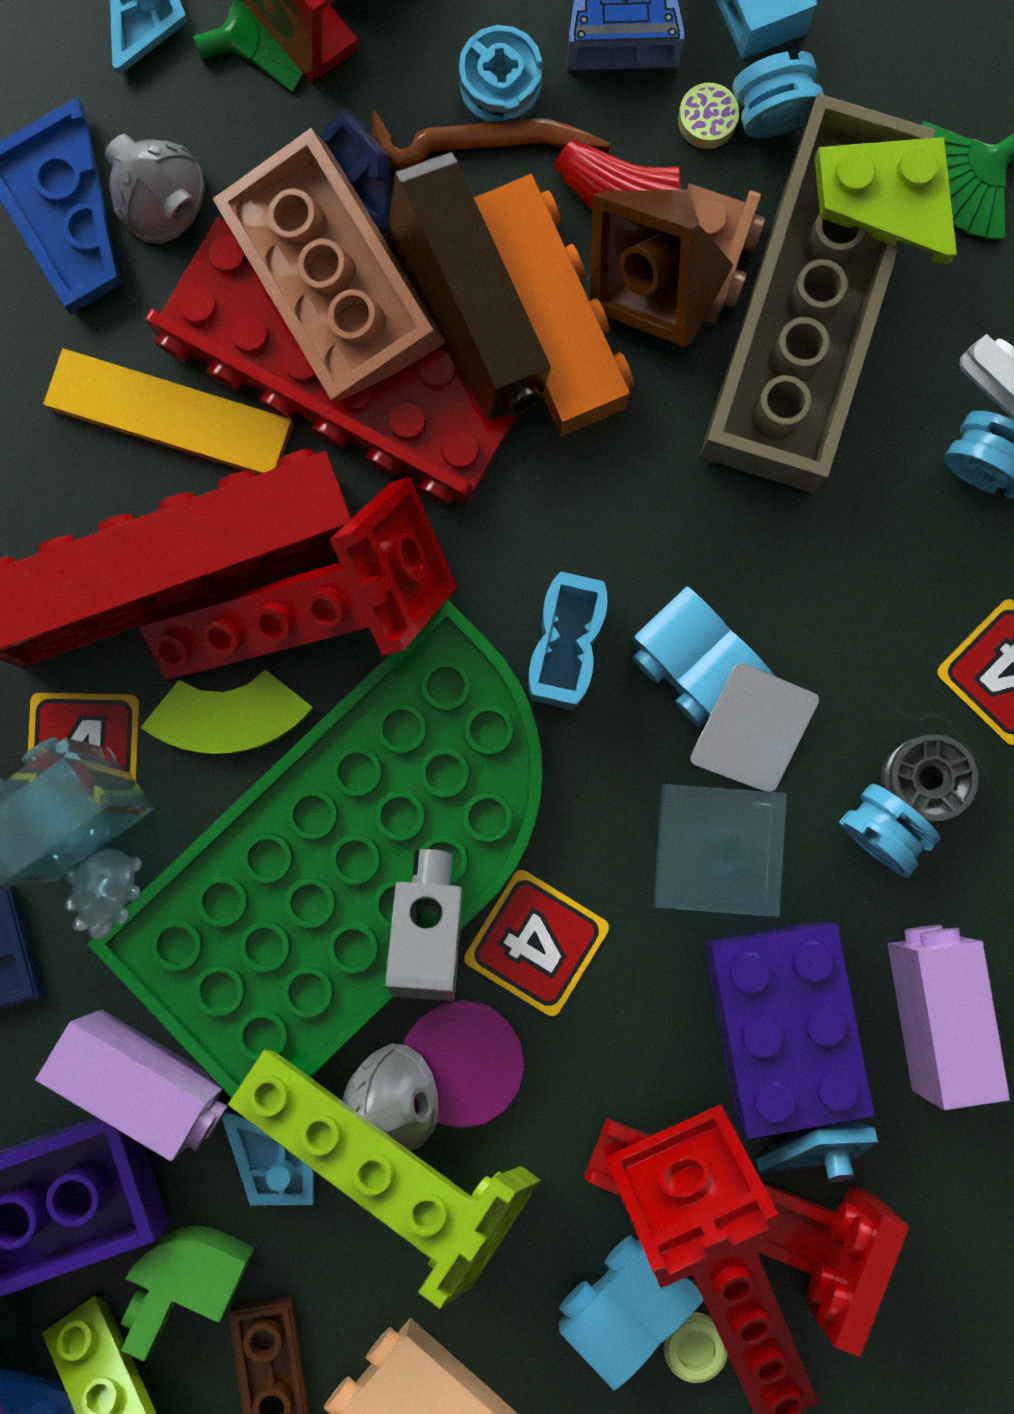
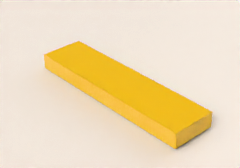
(167, 413)

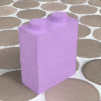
(948, 1018)
(134, 1084)

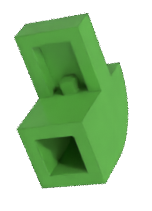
(184, 1267)

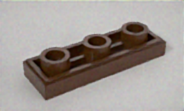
(269, 1356)

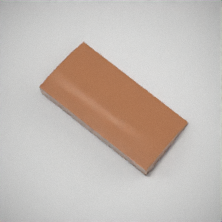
(328, 268)

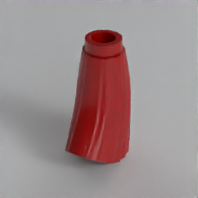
(593, 171)

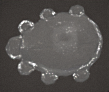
(102, 890)

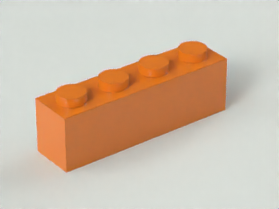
(584, 374)

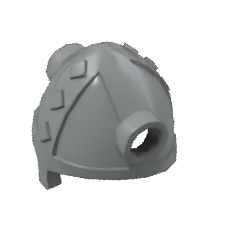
(150, 184)
(386, 1090)

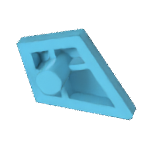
(140, 27)
(818, 1146)
(266, 1167)

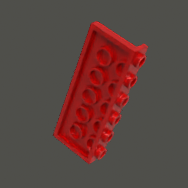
(407, 423)

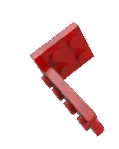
(386, 580)
(701, 1217)
(843, 1249)

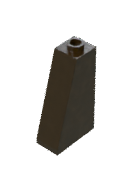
(466, 287)

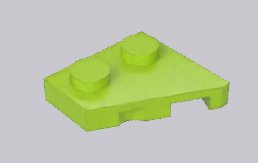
(890, 192)

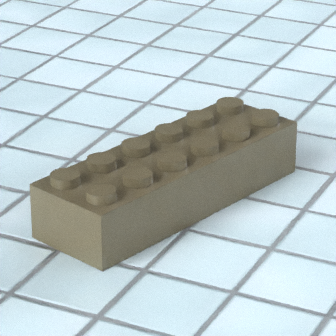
(805, 318)

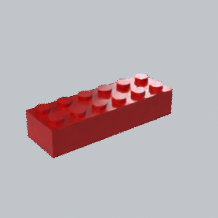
(169, 557)

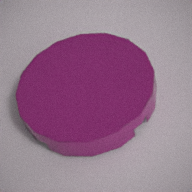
(472, 1060)

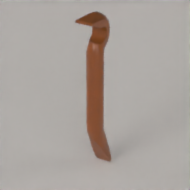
(481, 136)

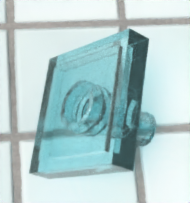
(720, 850)

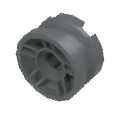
(948, 762)

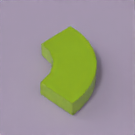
(230, 719)

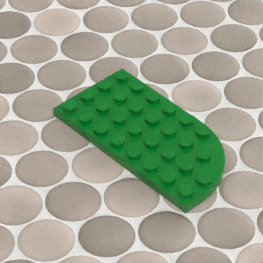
(287, 901)

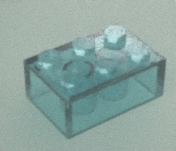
(64, 809)

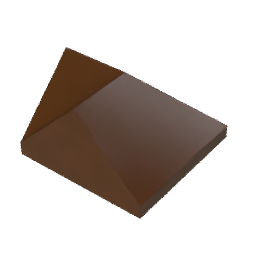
(654, 262)

